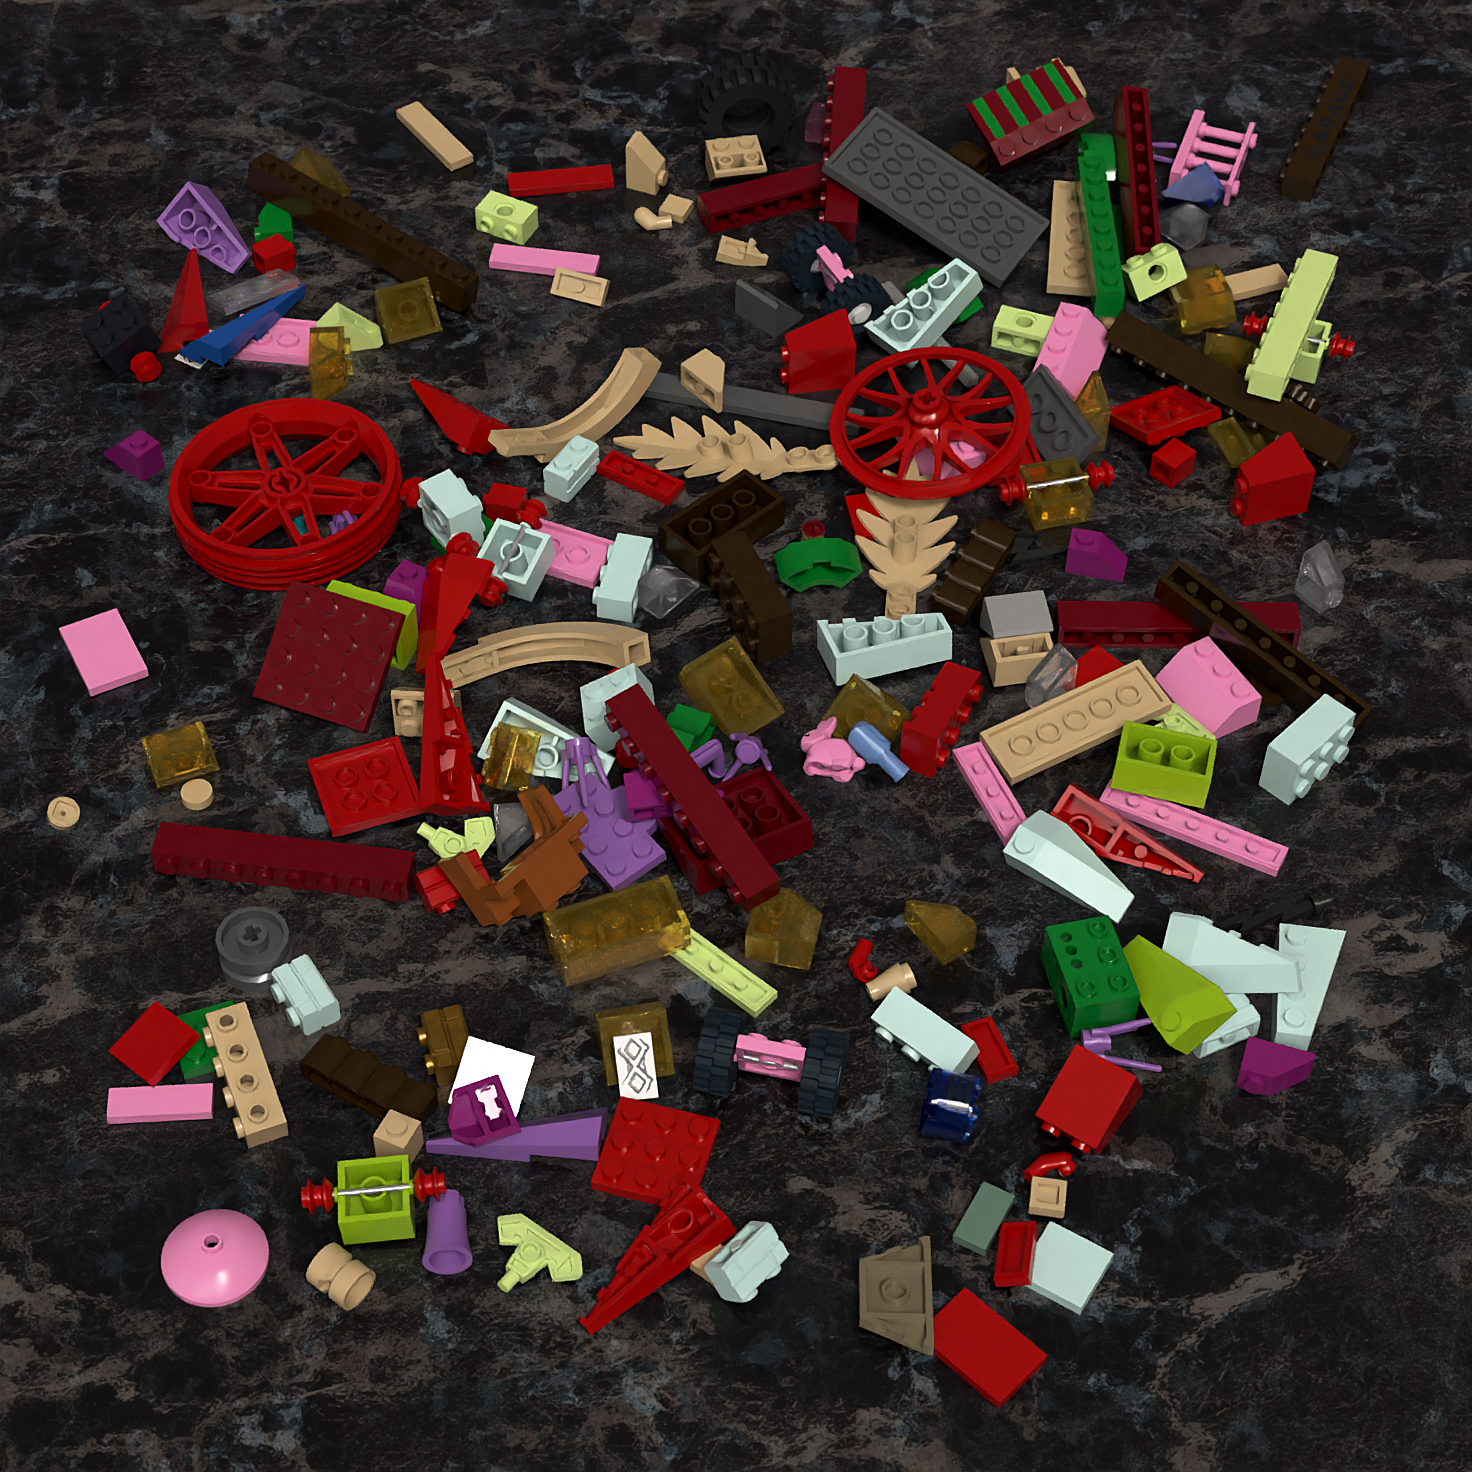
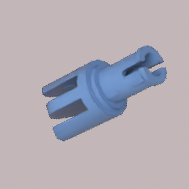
(876, 749)

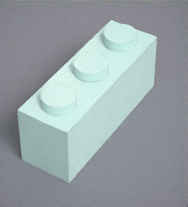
(627, 562)
(923, 1033)

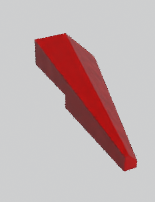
(187, 311)
(447, 772)
(1118, 838)
(678, 1236)

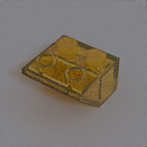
(179, 754)
(783, 931)

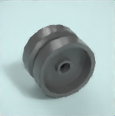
(251, 946)

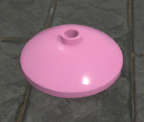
(217, 1273)

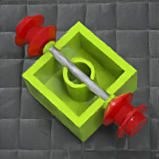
(375, 1197)

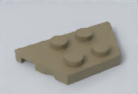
(898, 1295)

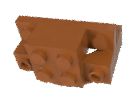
(536, 875)

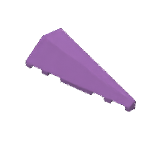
(563, 1136)

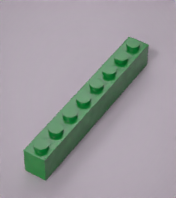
(1099, 237)

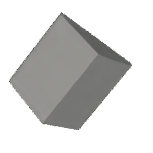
(1015, 614)

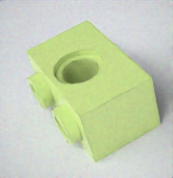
(506, 217)
(1167, 273)
(1020, 331)

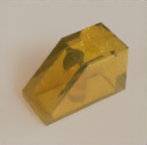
(941, 928)

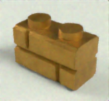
(446, 1039)

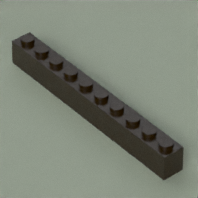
(361, 231)
(1229, 388)

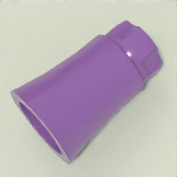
(447, 1236)

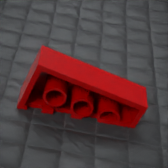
(939, 719)

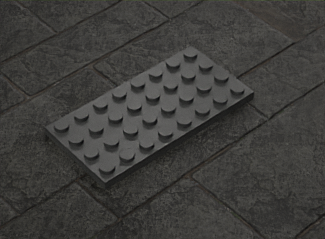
(936, 196)

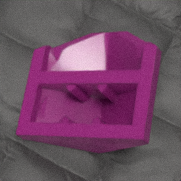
(481, 1113)

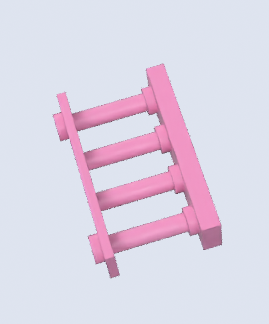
(1192, 144)

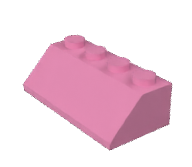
(1073, 347)

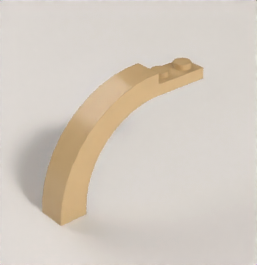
(593, 418)
(548, 642)

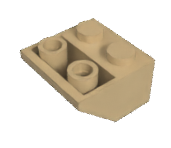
(734, 158)
(1014, 657)
(409, 708)

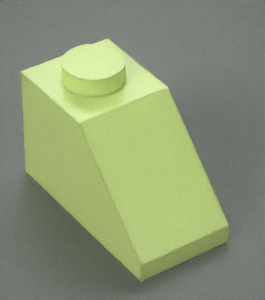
(362, 332)

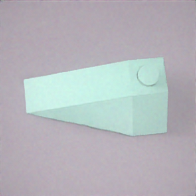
(549, 754)
(1061, 860)
(1228, 959)

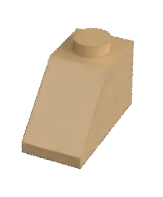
(644, 165)
(704, 378)

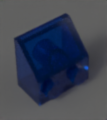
(1198, 187)

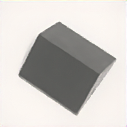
(764, 309)

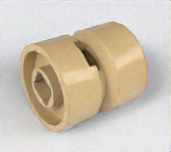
(341, 1278)

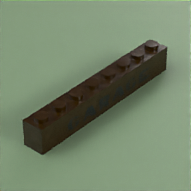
(1324, 129)
(1253, 642)

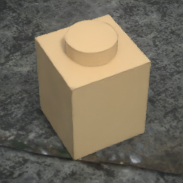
(398, 1136)

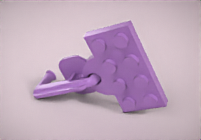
(614, 846)

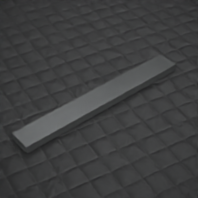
(754, 404)

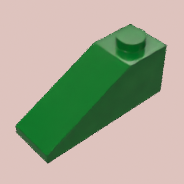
(274, 221)

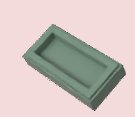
(983, 1218)

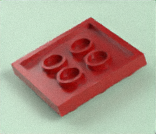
(1163, 415)
(365, 786)
(651, 1149)

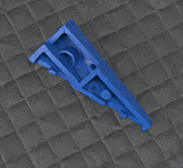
(228, 339)

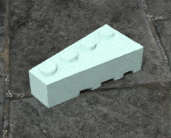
(1317, 952)

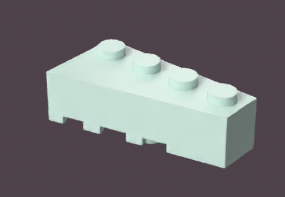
(926, 311)
(883, 645)

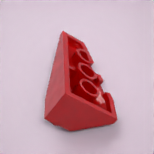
(458, 420)
(445, 598)

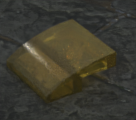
(1238, 440)

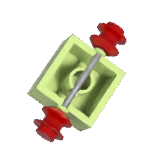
(1314, 349)

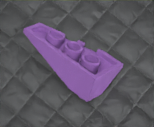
(202, 223)

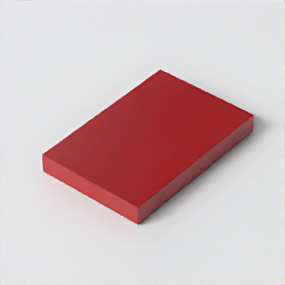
(984, 1348)

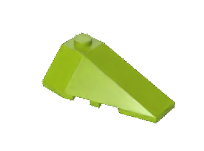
(1176, 998)

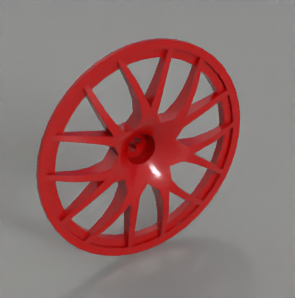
(930, 421)

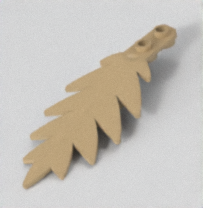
(723, 452)
(904, 544)

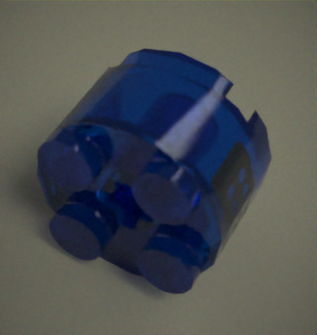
(949, 1105)

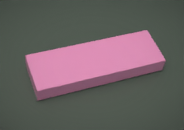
(160, 1103)

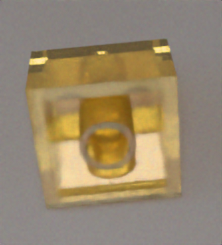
(329, 361)
(630, 1021)

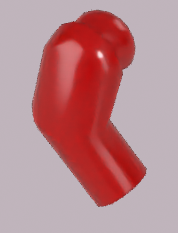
(858, 961)
(1048, 1162)

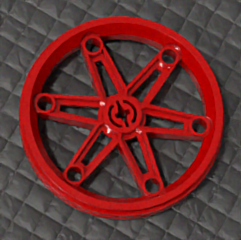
(286, 493)

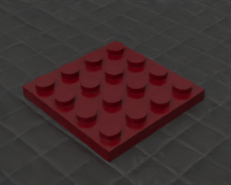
(329, 655)

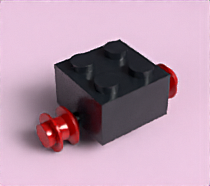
(125, 338)

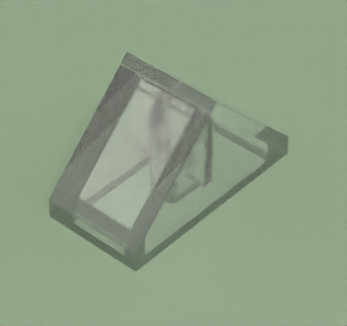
(511, 828)

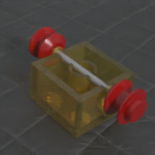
(1056, 490)

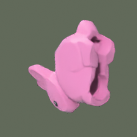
(829, 755)

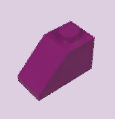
(137, 455)
(1094, 556)
(1272, 1067)

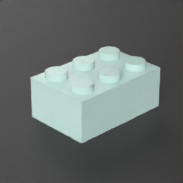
(1307, 749)

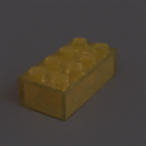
(617, 930)

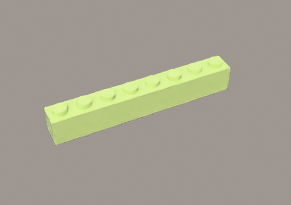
(1291, 325)

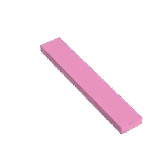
(1197, 829)

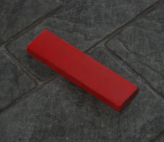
(560, 181)

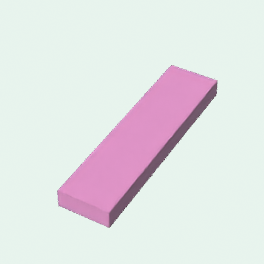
(541, 260)
(989, 789)

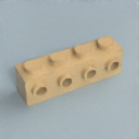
(246, 1075)

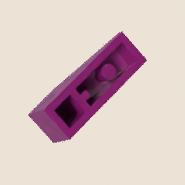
(643, 799)

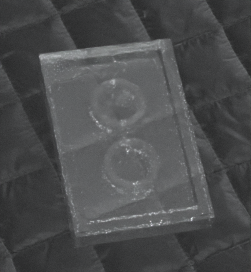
(252, 291)

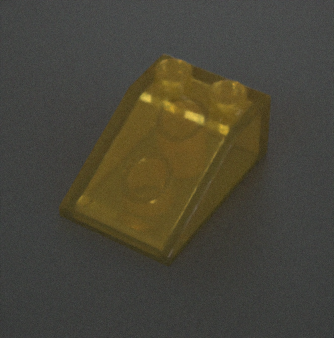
(1202, 300)
(730, 689)
(511, 757)

